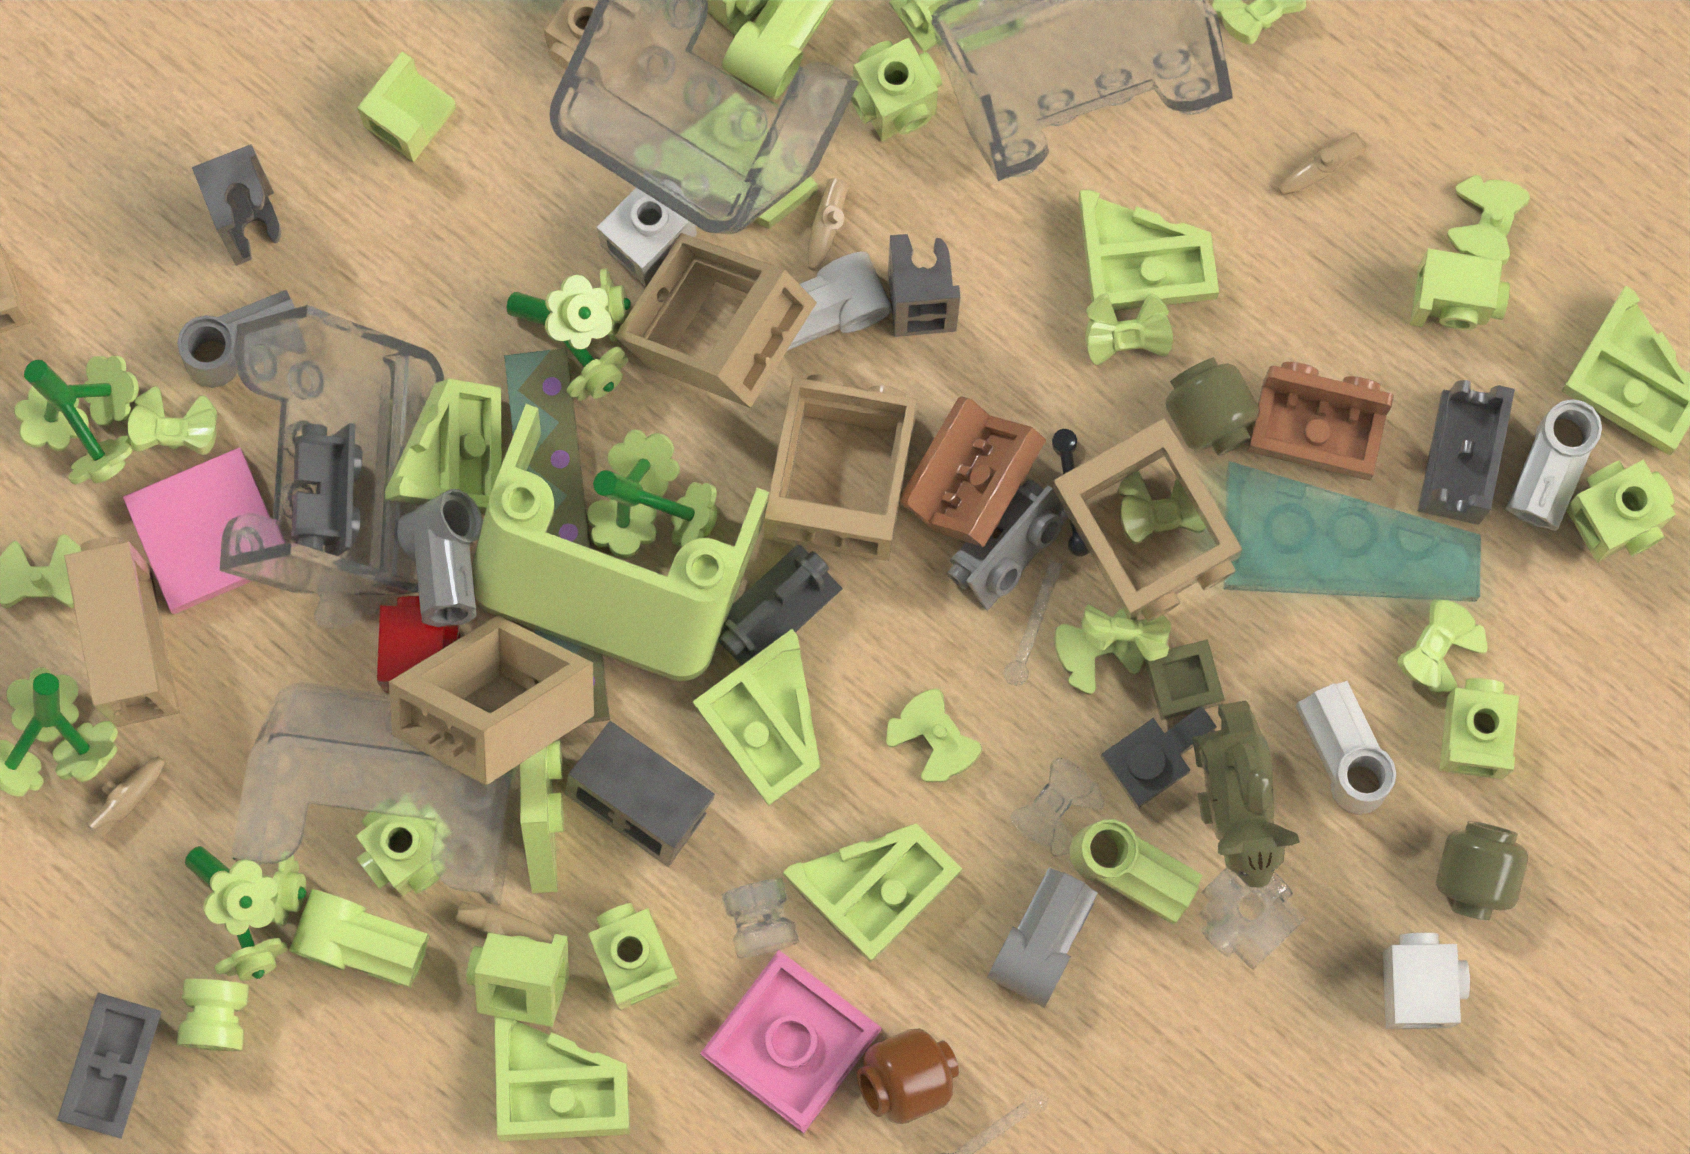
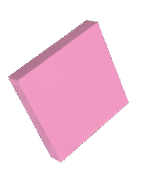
(184, 526)
(791, 1041)

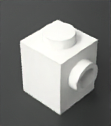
(642, 234)
(1423, 983)

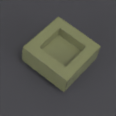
(1185, 680)

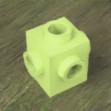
(895, 107)
(1622, 509)
(403, 870)

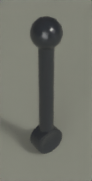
(1064, 444)

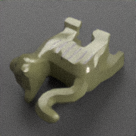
(1241, 795)

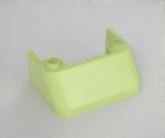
(597, 599)

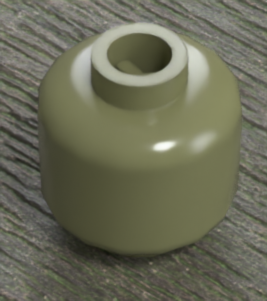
(1212, 406)
(1482, 869)

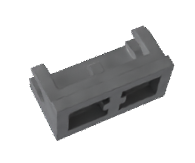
(236, 195)
(921, 297)
(1466, 452)
(638, 793)
(109, 1065)

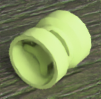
(213, 1019)

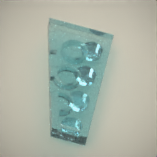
(1341, 545)

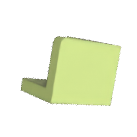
(405, 108)

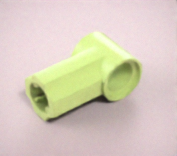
(771, 48)
(1139, 871)
(344, 935)

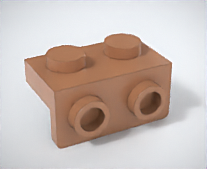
(1320, 420)
(971, 472)

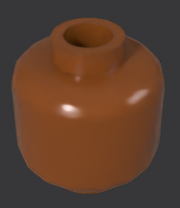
(907, 1076)

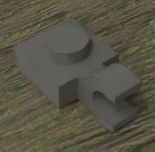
(1151, 759)

